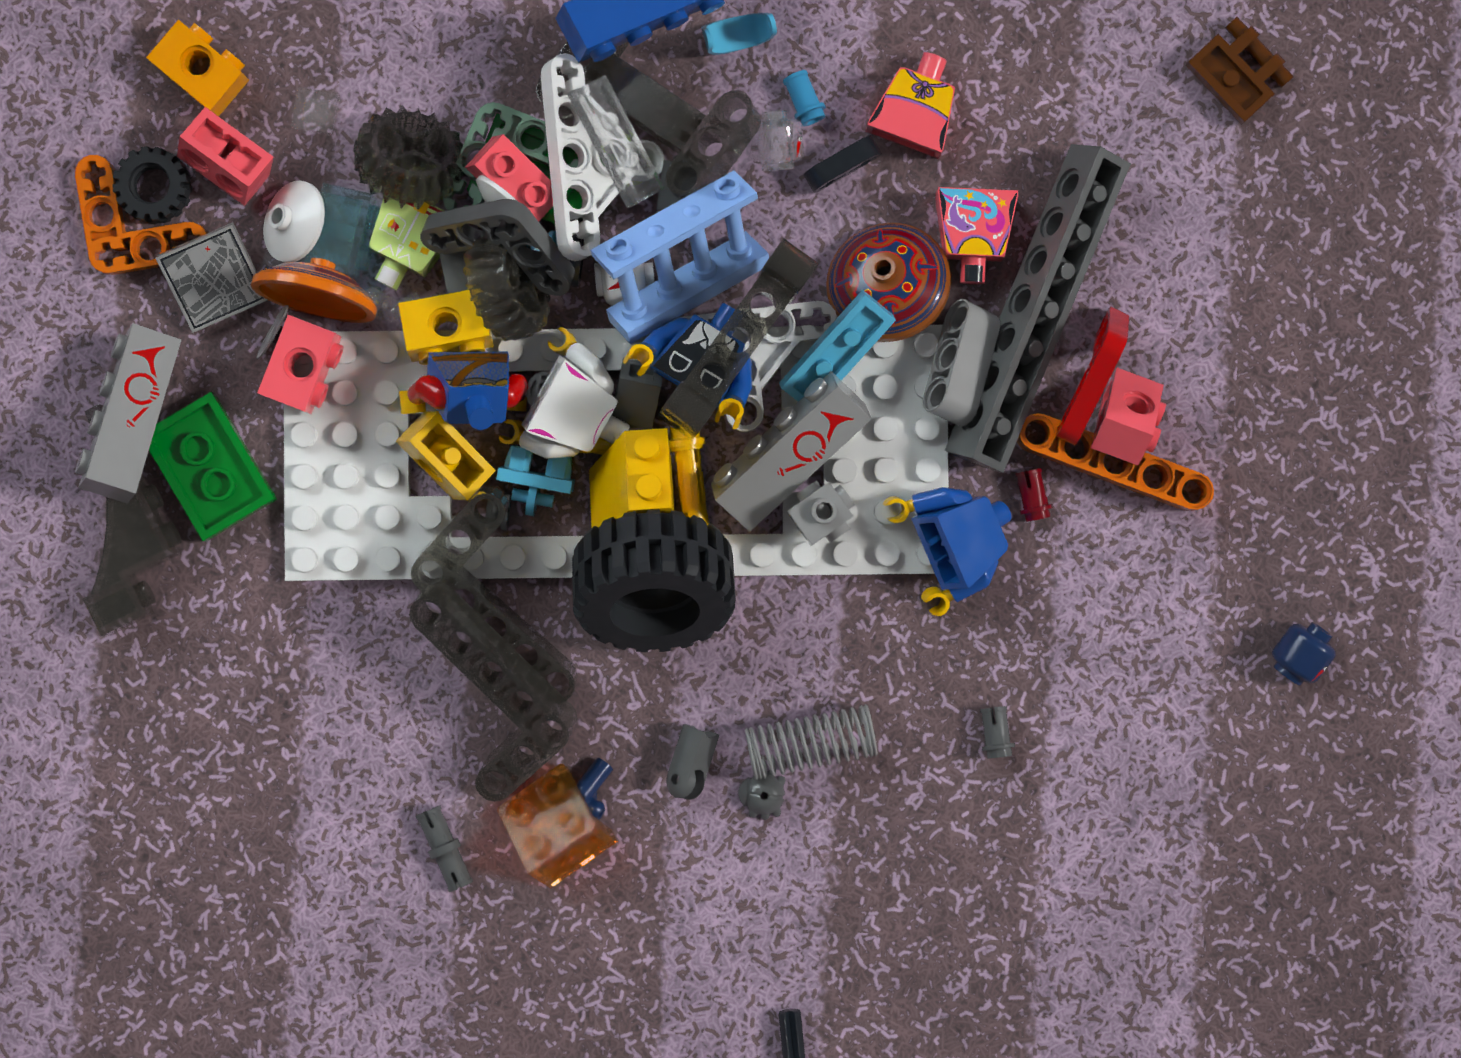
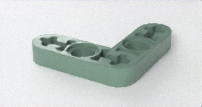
(515, 125)

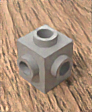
(810, 524)

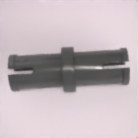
(444, 848)

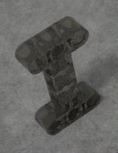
(675, 121)
(780, 282)

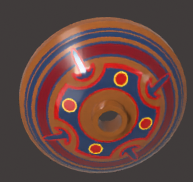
(912, 289)

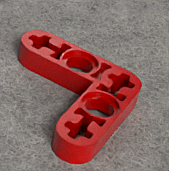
(1107, 350)

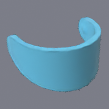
(738, 32)

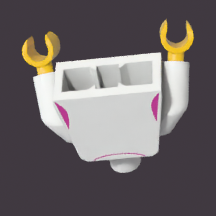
(570, 407)

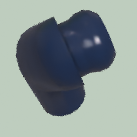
(591, 782)

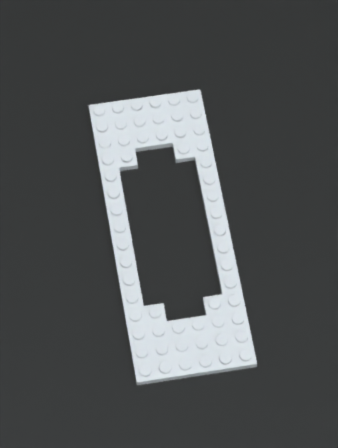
(355, 513)

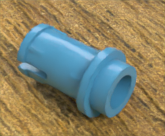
(804, 98)

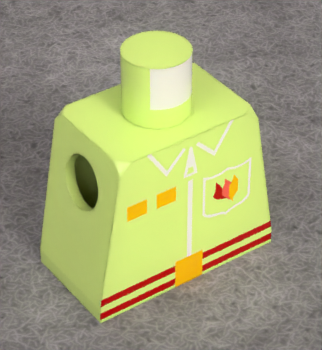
(399, 241)

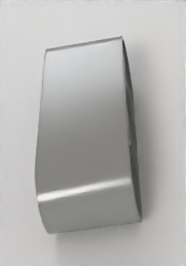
(961, 362)

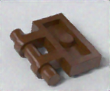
(1231, 77)

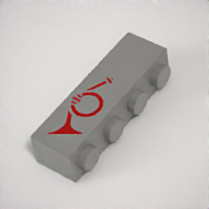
(128, 414)
(789, 450)

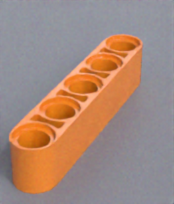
(1131, 475)

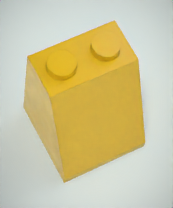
(632, 476)

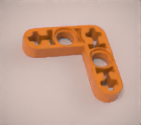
(114, 233)

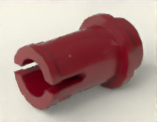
(1033, 495)

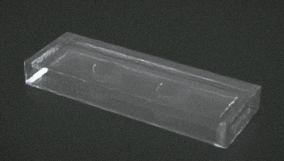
(616, 141)

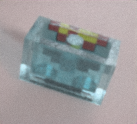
(346, 229)

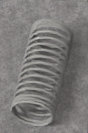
(759, 765)

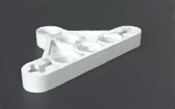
(590, 176)
(775, 350)

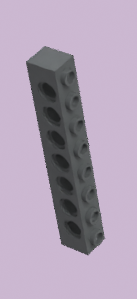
(1041, 302)

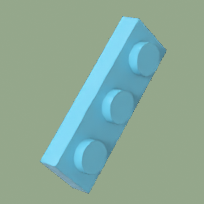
(840, 345)

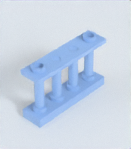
(698, 280)

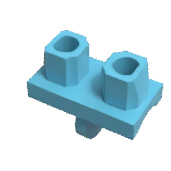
(518, 471)

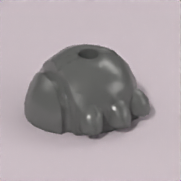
(750, 792)

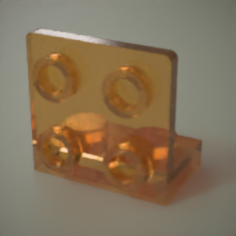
(554, 827)

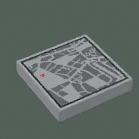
(210, 277)

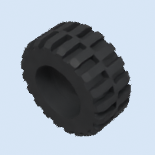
(653, 581)

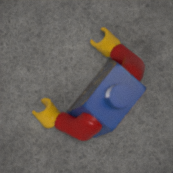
(467, 388)

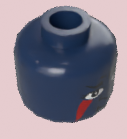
(1304, 653)

